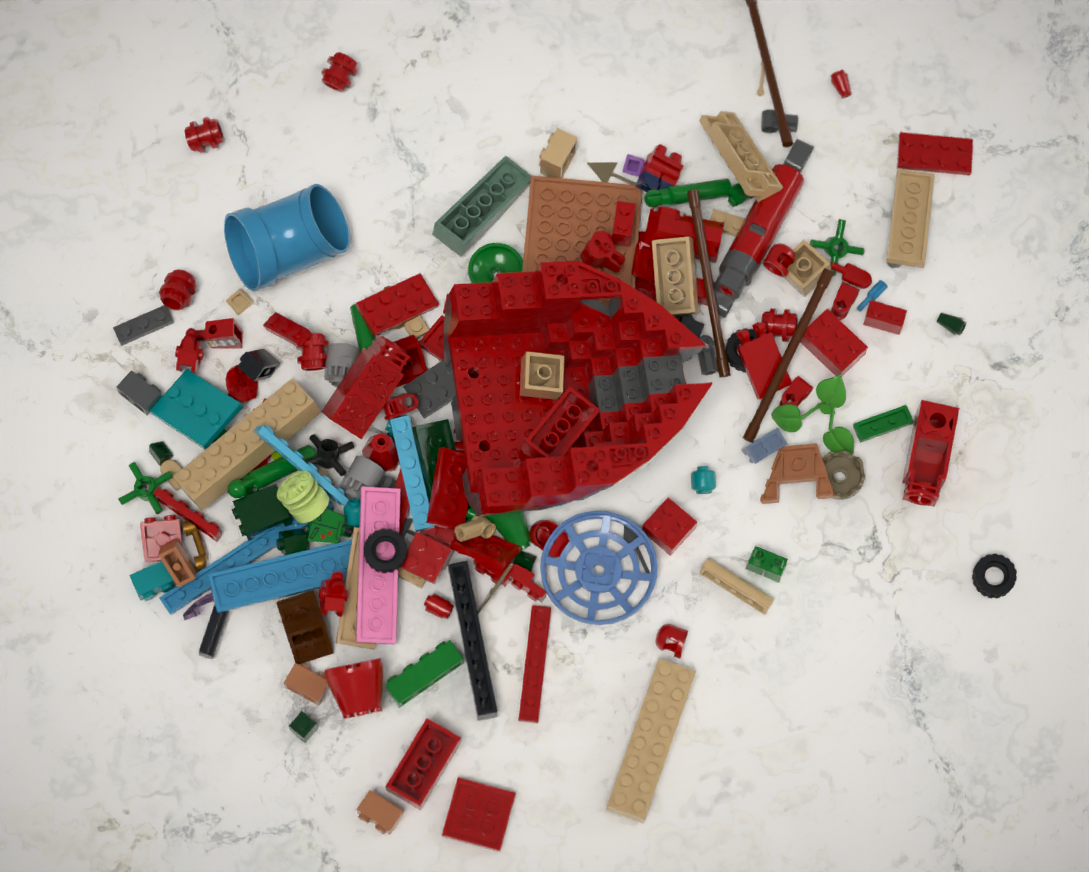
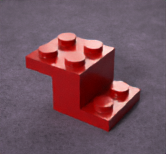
(429, 553)

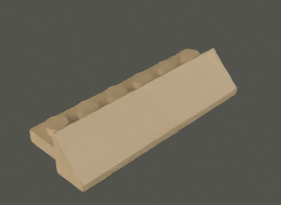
(741, 155)

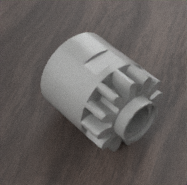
(338, 361)
(361, 474)

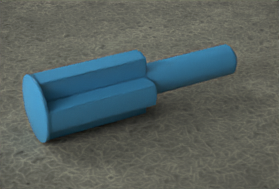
(873, 294)

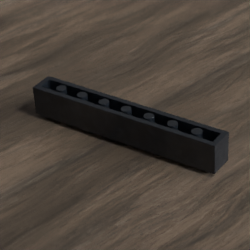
(472, 641)

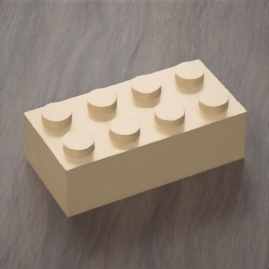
(675, 275)

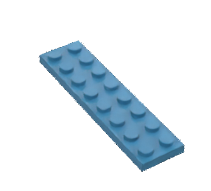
(278, 576)

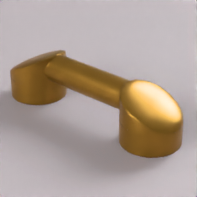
(191, 529)

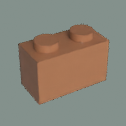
(177, 563)
(306, 683)
(379, 812)

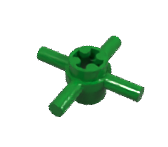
(837, 240)
(142, 481)

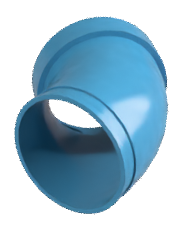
(285, 236)

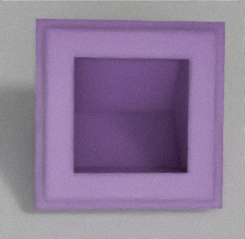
(633, 165)

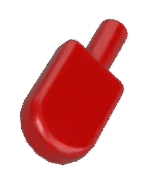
(853, 275)

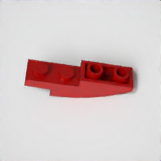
(519, 576)

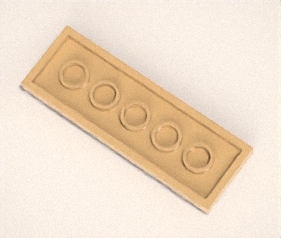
(910, 218)
(347, 623)

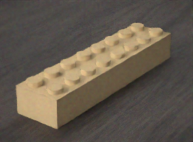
(241, 448)
(650, 741)

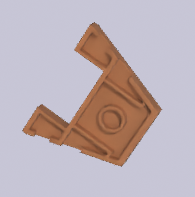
(797, 465)

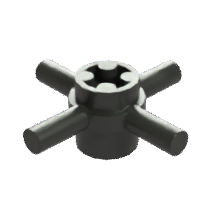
(328, 454)

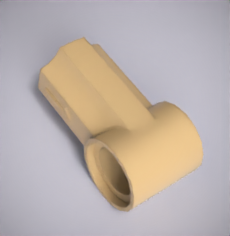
(476, 527)

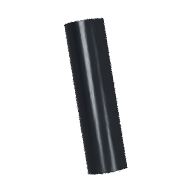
(212, 634)

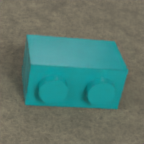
(152, 581)

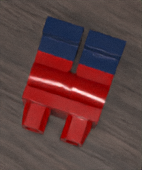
(660, 170)

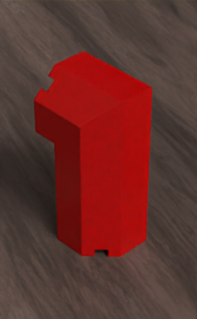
(668, 224)

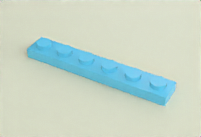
(295, 459)
(411, 471)

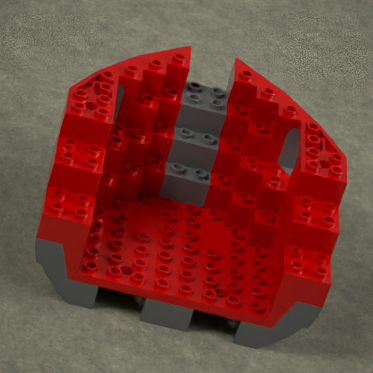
(614, 356)

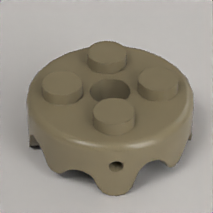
(852, 469)

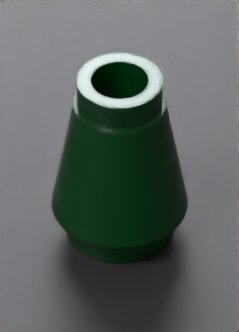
(952, 323)

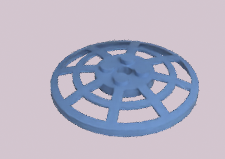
(603, 557)

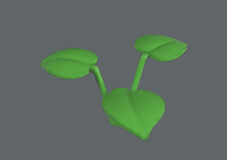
(832, 396)

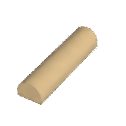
(736, 586)

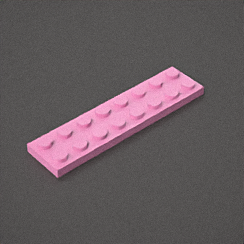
(376, 590)

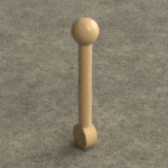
(760, 92)

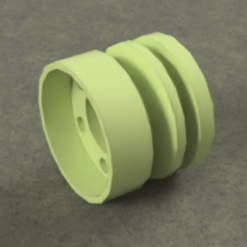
(303, 497)

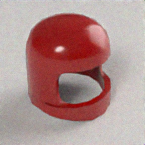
(774, 258)
(674, 634)

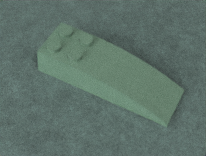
(481, 206)

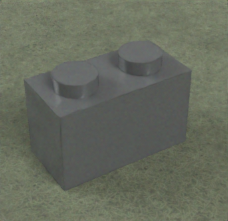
(139, 392)

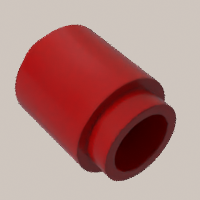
(438, 606)

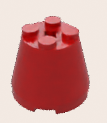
(357, 687)

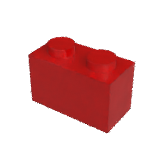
(623, 223)
(884, 317)

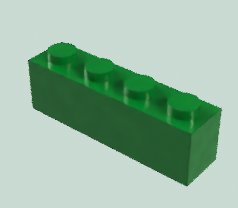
(424, 673)

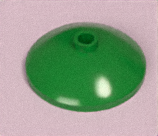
(493, 259)

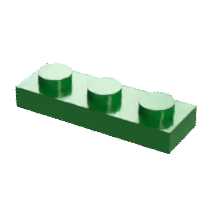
(883, 423)

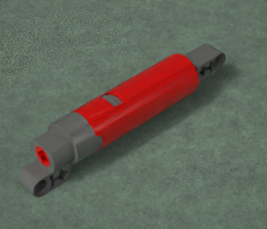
(760, 229)

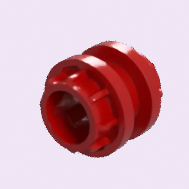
(339, 72)
(204, 134)
(178, 289)
(780, 324)
(313, 353)

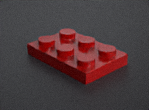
(491, 550)

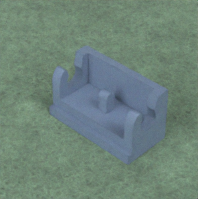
(765, 446)

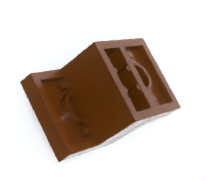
(304, 627)

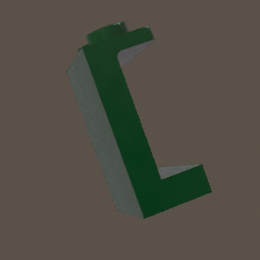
(260, 511)

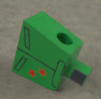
(328, 528)

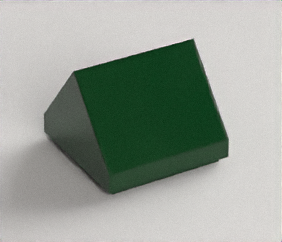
(160, 452)
(525, 560)

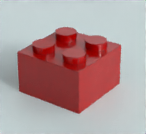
(669, 526)

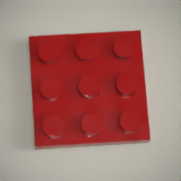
(478, 814)

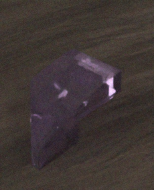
(193, 610)

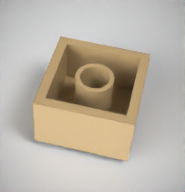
(558, 154)
(806, 268)
(542, 375)

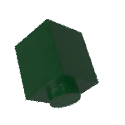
(292, 541)
(303, 727)

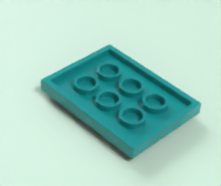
(196, 409)

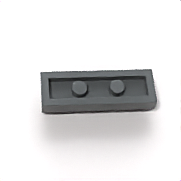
(143, 325)

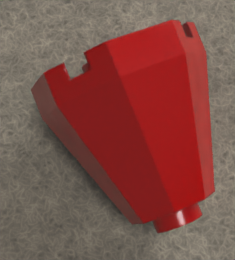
(382, 451)

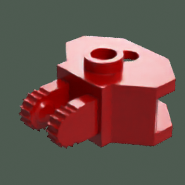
(602, 252)
(189, 352)
(333, 594)

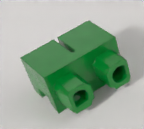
(766, 561)

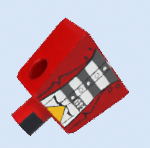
(222, 334)

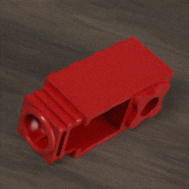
(367, 386)
(929, 452)

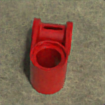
(844, 299)
(796, 392)
(395, 405)

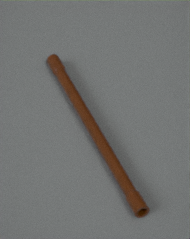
(784, 131)
(722, 361)
(754, 425)

